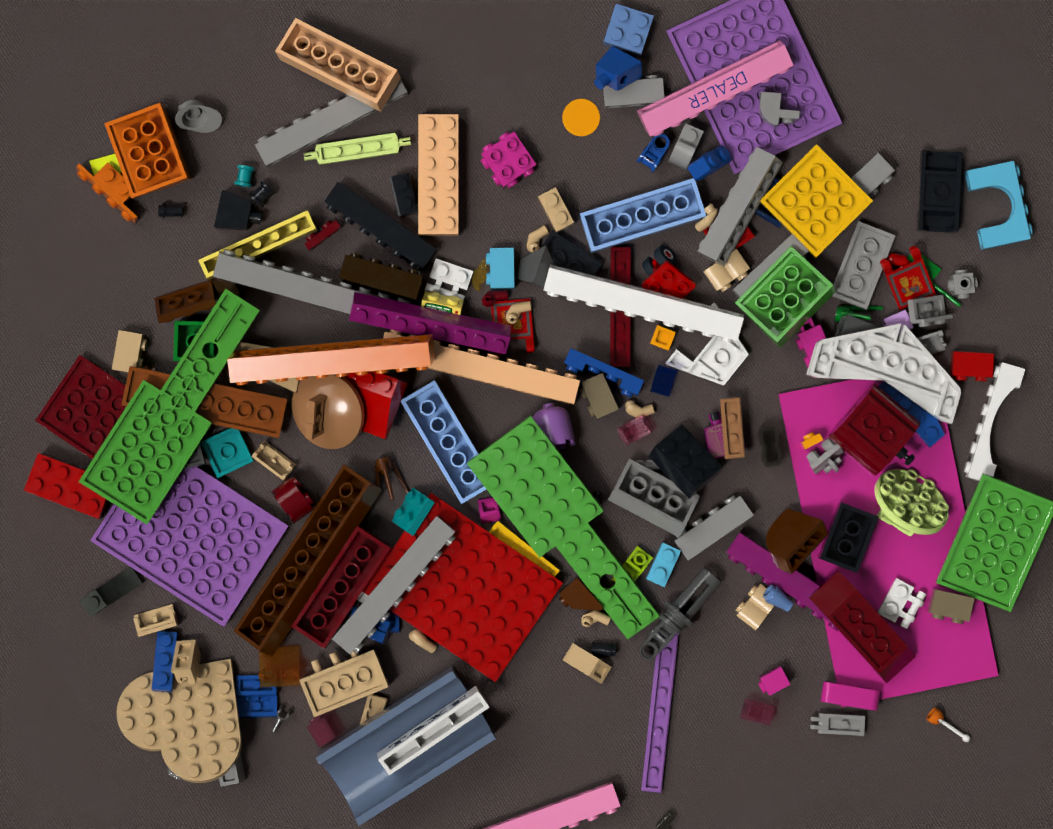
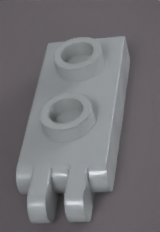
(839, 724)

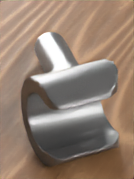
(281, 716)

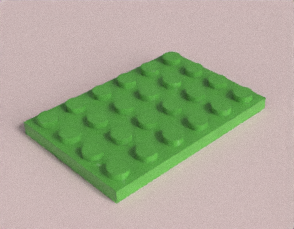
(996, 542)

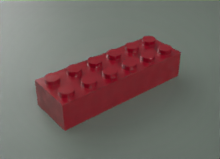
(341, 587)

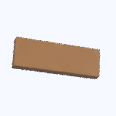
(732, 428)

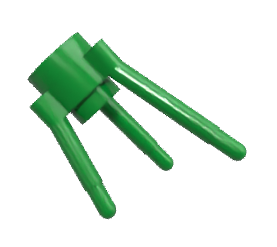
(846, 310)

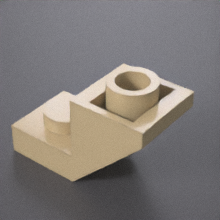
(587, 663)

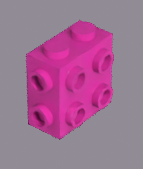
(507, 160)

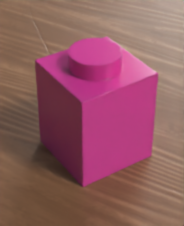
(773, 681)

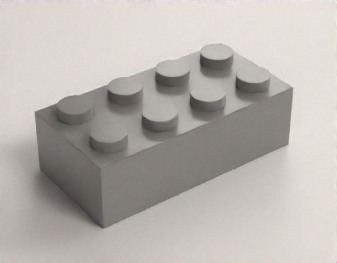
(653, 498)

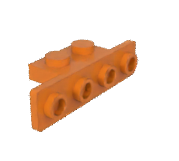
(112, 186)

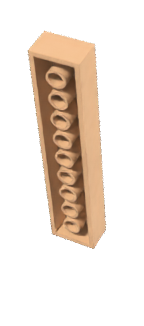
(501, 373)

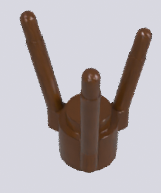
(385, 467)

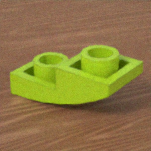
(636, 563)

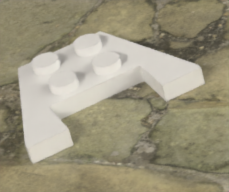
(715, 362)

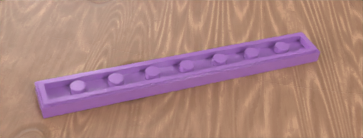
(659, 717)

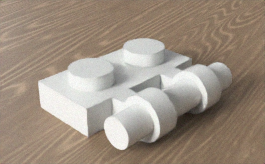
(449, 274)
(895, 601)

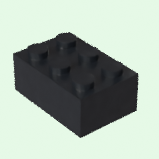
(685, 461)
(848, 537)

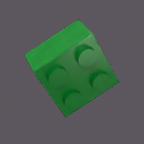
(184, 334)

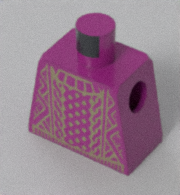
(714, 436)

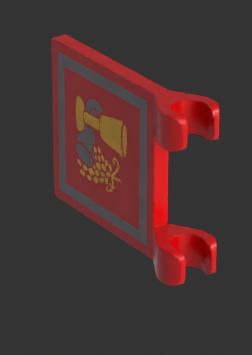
(909, 280)
(521, 329)

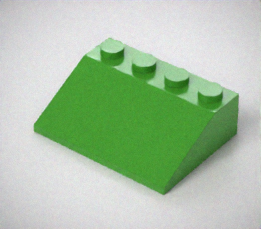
(786, 296)

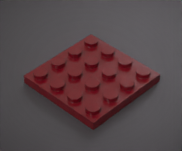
(84, 407)

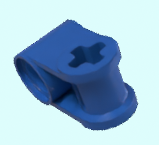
(653, 153)

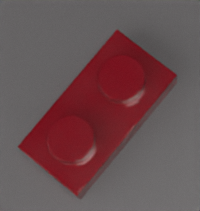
(316, 239)

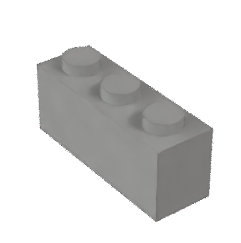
(638, 93)

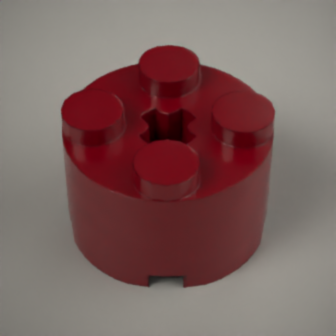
(292, 499)

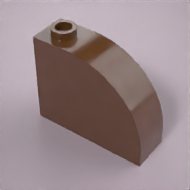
(794, 538)

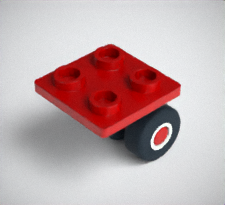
(664, 275)

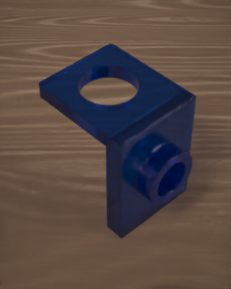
(663, 380)

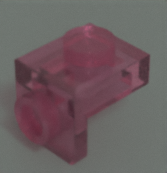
(634, 430)
(757, 712)

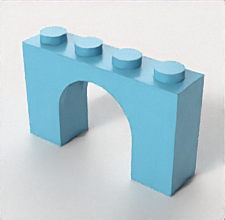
(1004, 177)

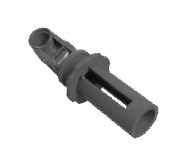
(672, 620)

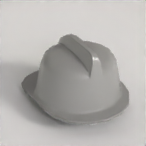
(197, 117)

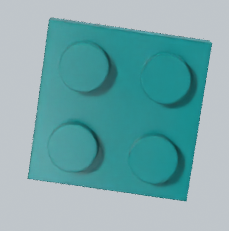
(227, 451)
(412, 511)

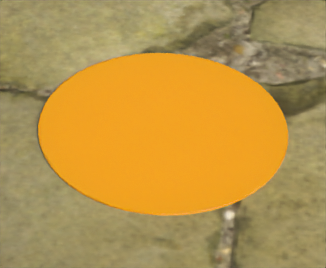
(581, 117)

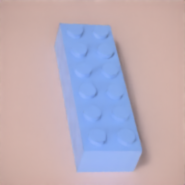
(642, 215)
(444, 439)

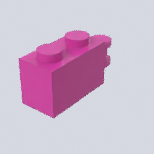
(807, 340)

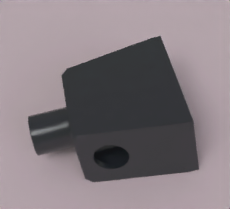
(235, 213)

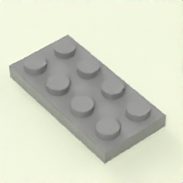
(861, 265)

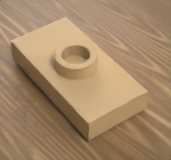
(373, 705)

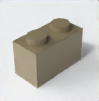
(598, 396)
(950, 605)

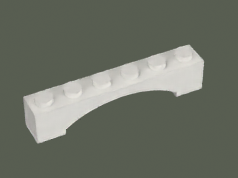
(1006, 379)

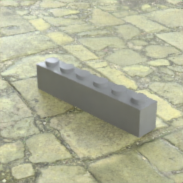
(739, 206)

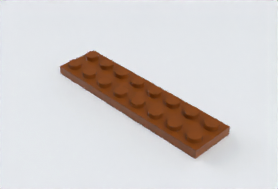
(223, 404)

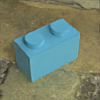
(501, 268)
(663, 564)

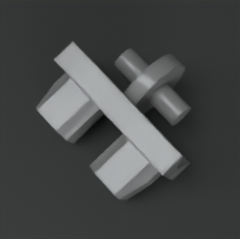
(828, 460)

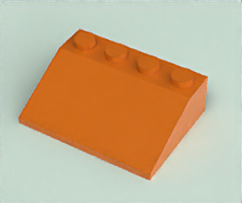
(147, 151)

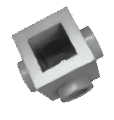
(955, 287)

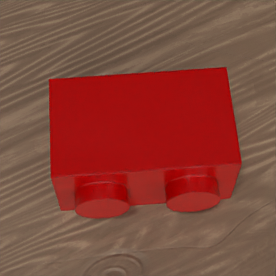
(971, 365)

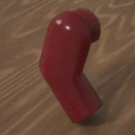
(492, 297)

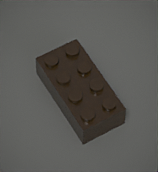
(381, 277)

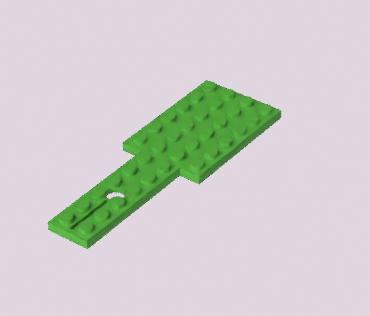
(162, 425)
(555, 509)

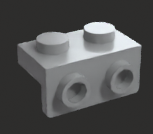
(927, 310)

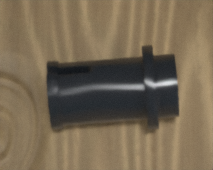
(170, 210)
(603, 649)

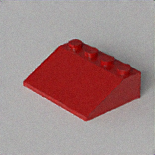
(380, 399)

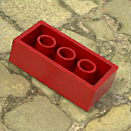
(60, 484)

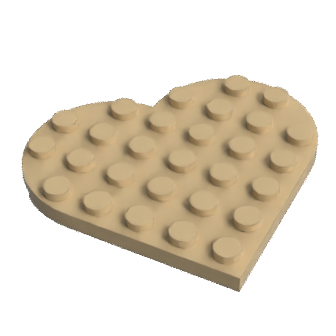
(191, 726)

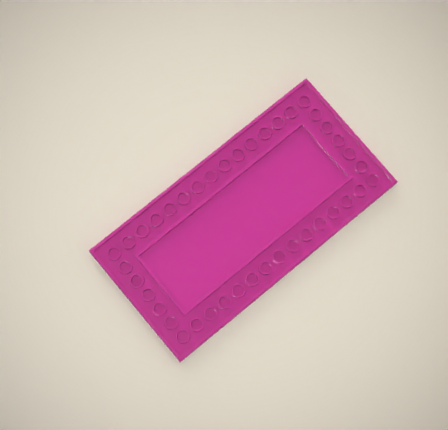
(943, 649)

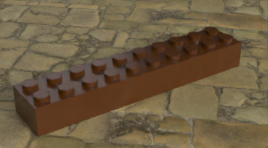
(307, 560)

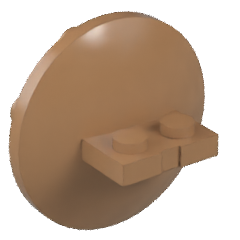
(328, 411)

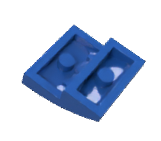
(253, 700)

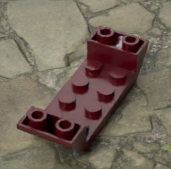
(862, 626)

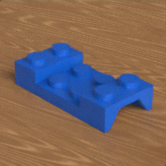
(629, 384)

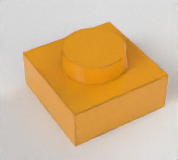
(662, 337)
(811, 439)

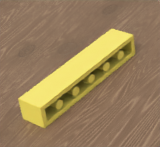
(265, 241)

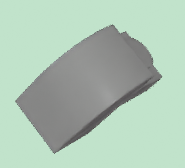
(770, 110)
(685, 146)

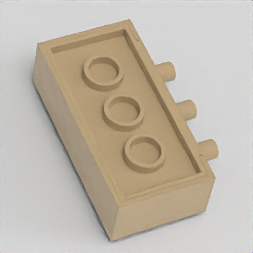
(343, 681)

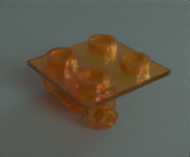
(280, 669)

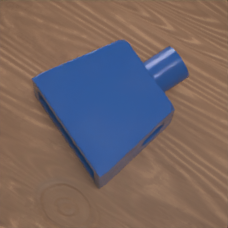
(617, 70)

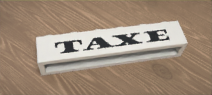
(432, 730)

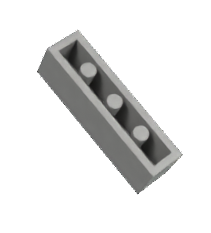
(714, 527)

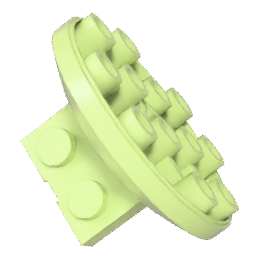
(909, 504)

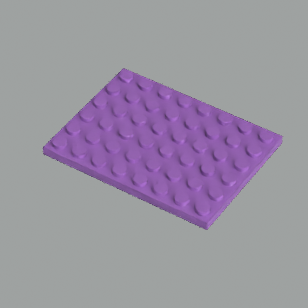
(734, 33)
(199, 543)

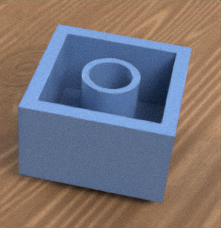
(628, 30)

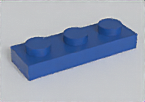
(162, 676)

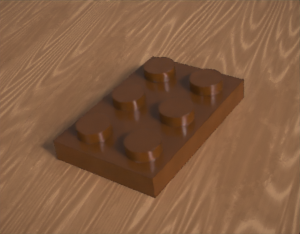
(185, 301)

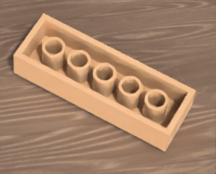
(338, 64)
(438, 174)

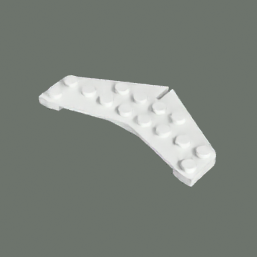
(901, 364)

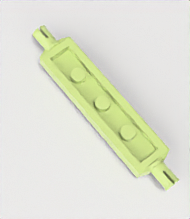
(357, 148)

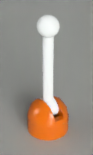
(936, 717)

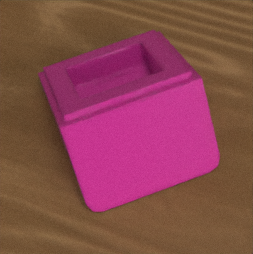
(489, 510)

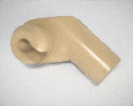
(707, 220)
(534, 238)
(515, 311)
(636, 411)
(594, 616)
(421, 640)

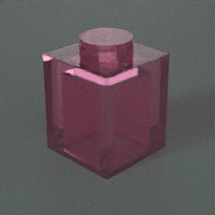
(321, 730)

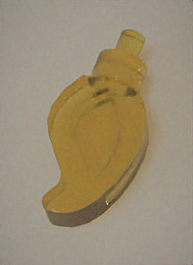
(479, 275)

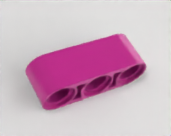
(850, 695)

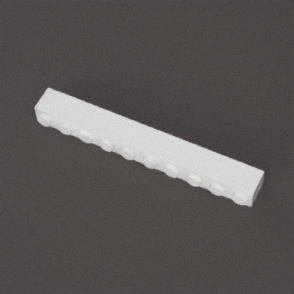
(643, 302)

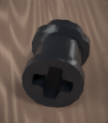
(262, 194)

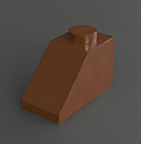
(578, 597)

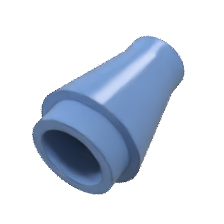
(776, 597)

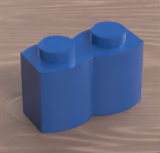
(709, 163)

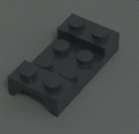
(939, 191)

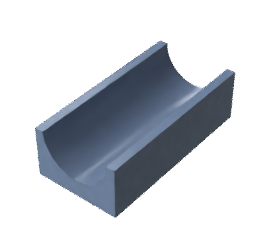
(354, 759)

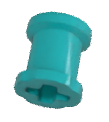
(244, 176)

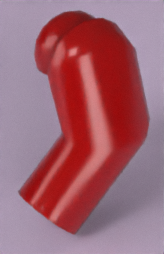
(897, 259)

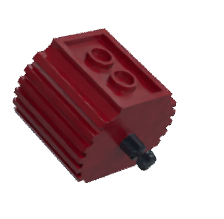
(875, 430)

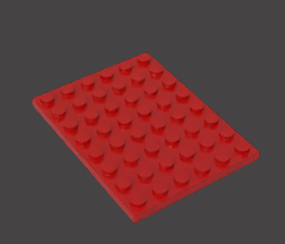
(475, 596)

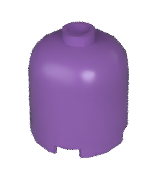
(556, 425)

